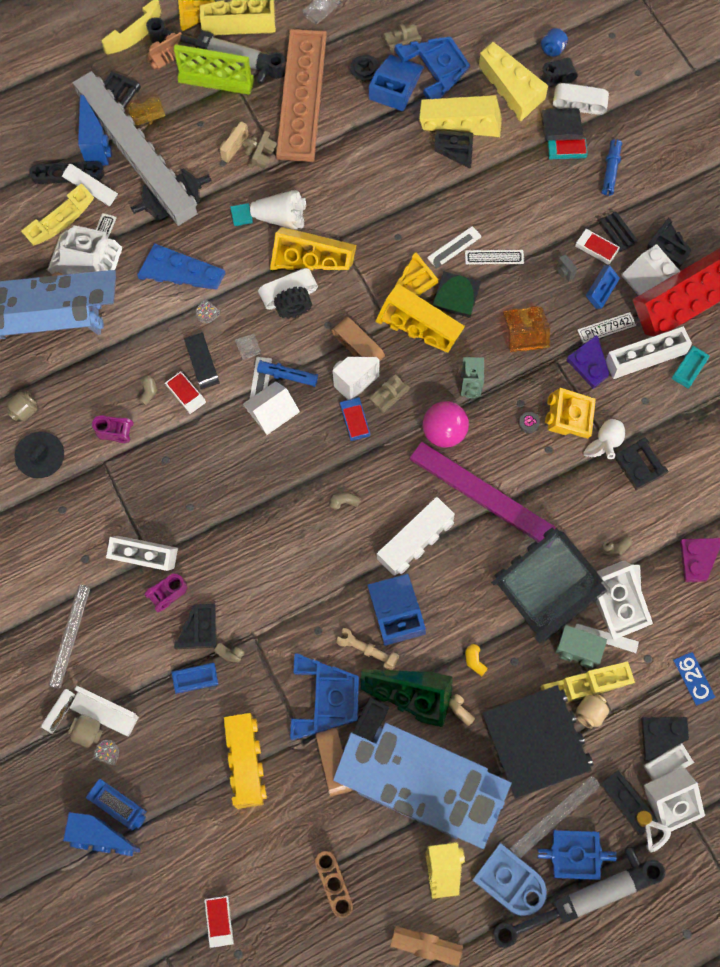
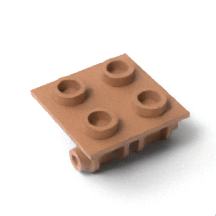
(159, 49)

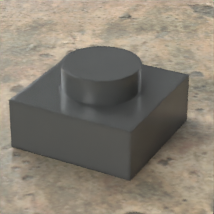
(566, 268)

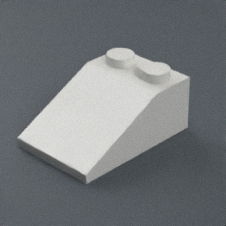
(624, 604)

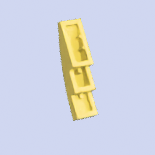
(594, 681)

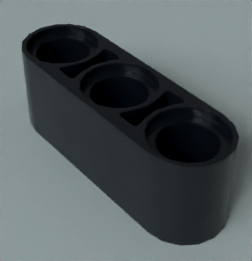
(201, 360)

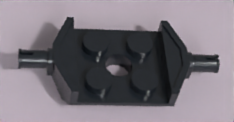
(154, 207)

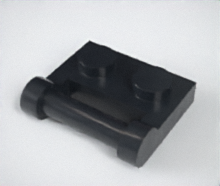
(116, 84)
(634, 466)

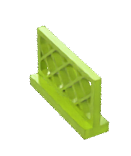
(217, 77)

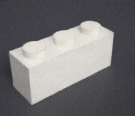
(142, 553)

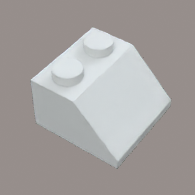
(649, 270)
(355, 375)
(675, 799)

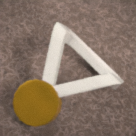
(645, 819)

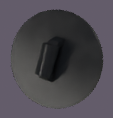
(39, 455)

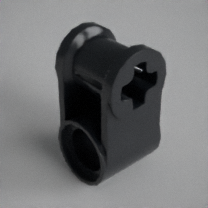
(560, 71)

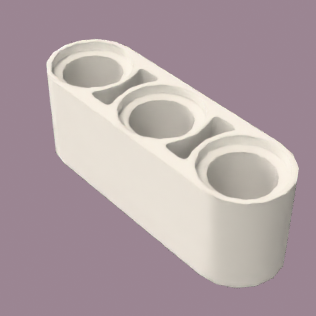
(585, 98)
(299, 278)

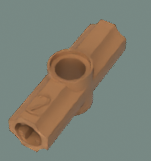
(426, 946)

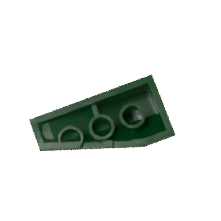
(416, 692)

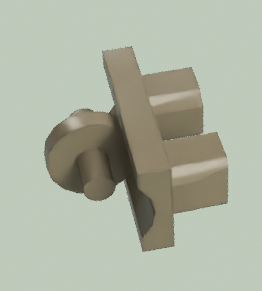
(402, 35)
(264, 144)
(389, 393)

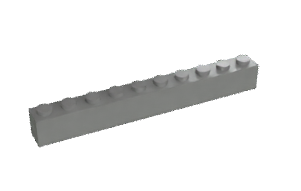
(136, 149)

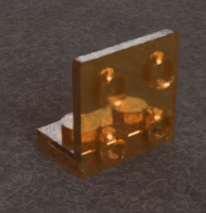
(527, 329)

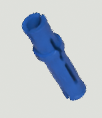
(612, 160)
(280, 371)

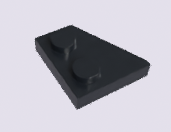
(455, 146)
(671, 243)
(199, 629)
(662, 734)

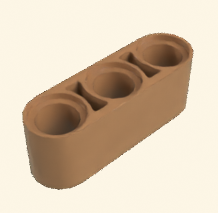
(356, 340)
(331, 755)
(326, 875)

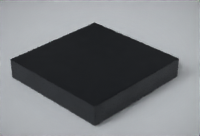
(562, 124)

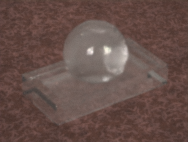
(319, 9)

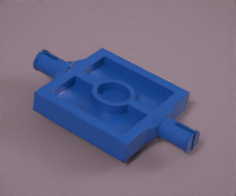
(576, 855)

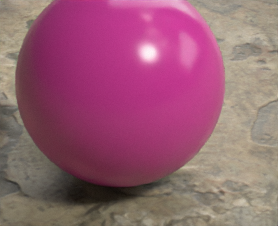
(445, 424)

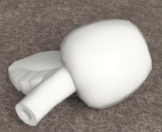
(610, 436)

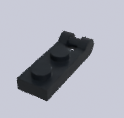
(626, 800)

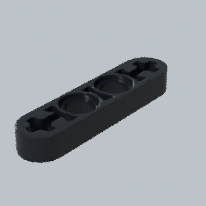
(51, 168)

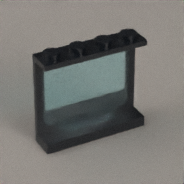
(551, 583)

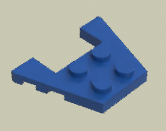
(442, 60)
(334, 698)

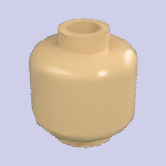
(592, 711)

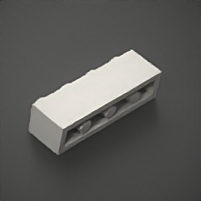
(648, 352)
(415, 537)

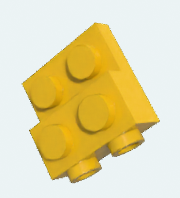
(570, 413)

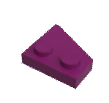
(698, 558)

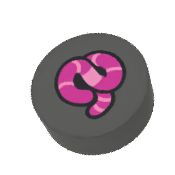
(529, 422)

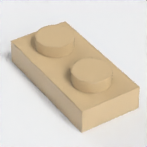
(234, 142)

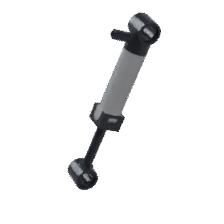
(268, 63)
(589, 898)

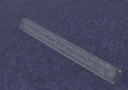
(69, 637)
(555, 817)

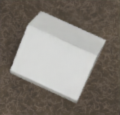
(272, 407)

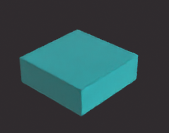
(241, 214)

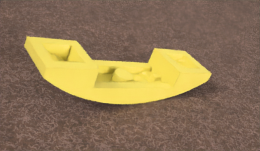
(138, 30)
(60, 218)

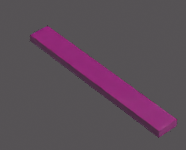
(480, 492)

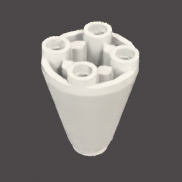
(281, 209)

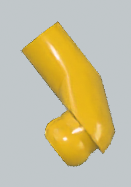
(472, 659)

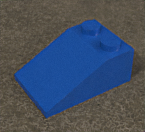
(92, 139)

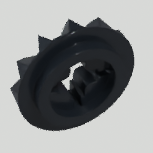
(362, 62)

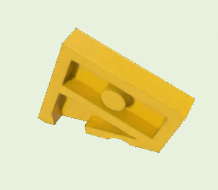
(190, 12)
(417, 276)

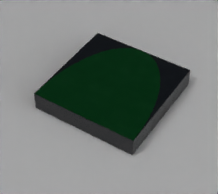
(457, 294)

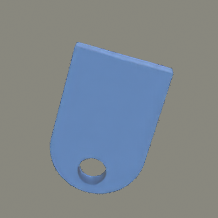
(510, 881)

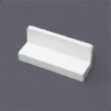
(104, 711)

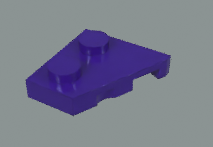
(590, 362)

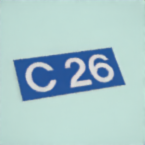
(694, 678)

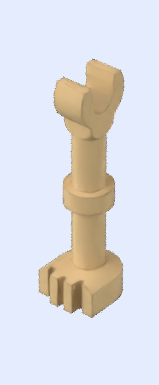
(390, 660)

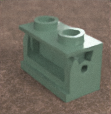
(473, 377)
(581, 647)

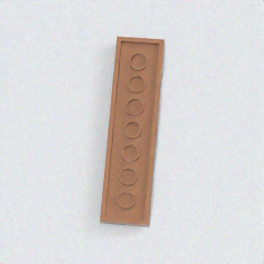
(301, 95)

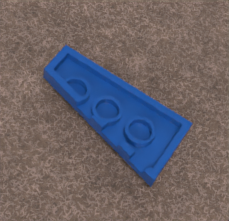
(168, 265)

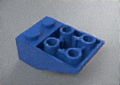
(394, 82)
(396, 609)
(91, 831)

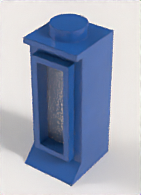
(117, 805)

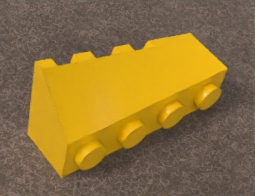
(304, 250)
(419, 318)
(244, 761)

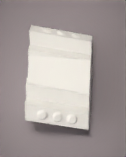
(84, 251)

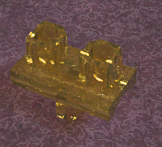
(146, 111)

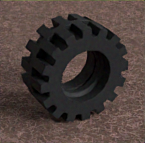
(292, 302)

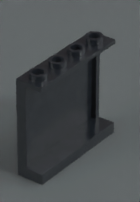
(538, 741)

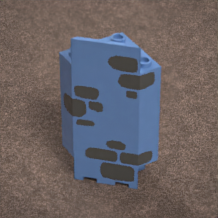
(55, 302)
(424, 783)

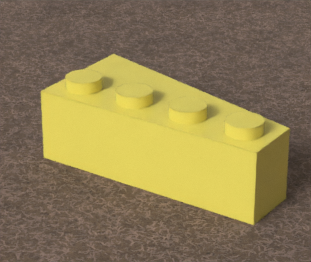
(238, 17)
(512, 80)
(464, 114)
(444, 869)

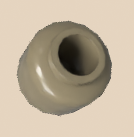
(22, 406)
(85, 731)

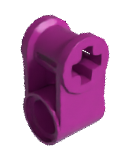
(117, 428)
(165, 593)

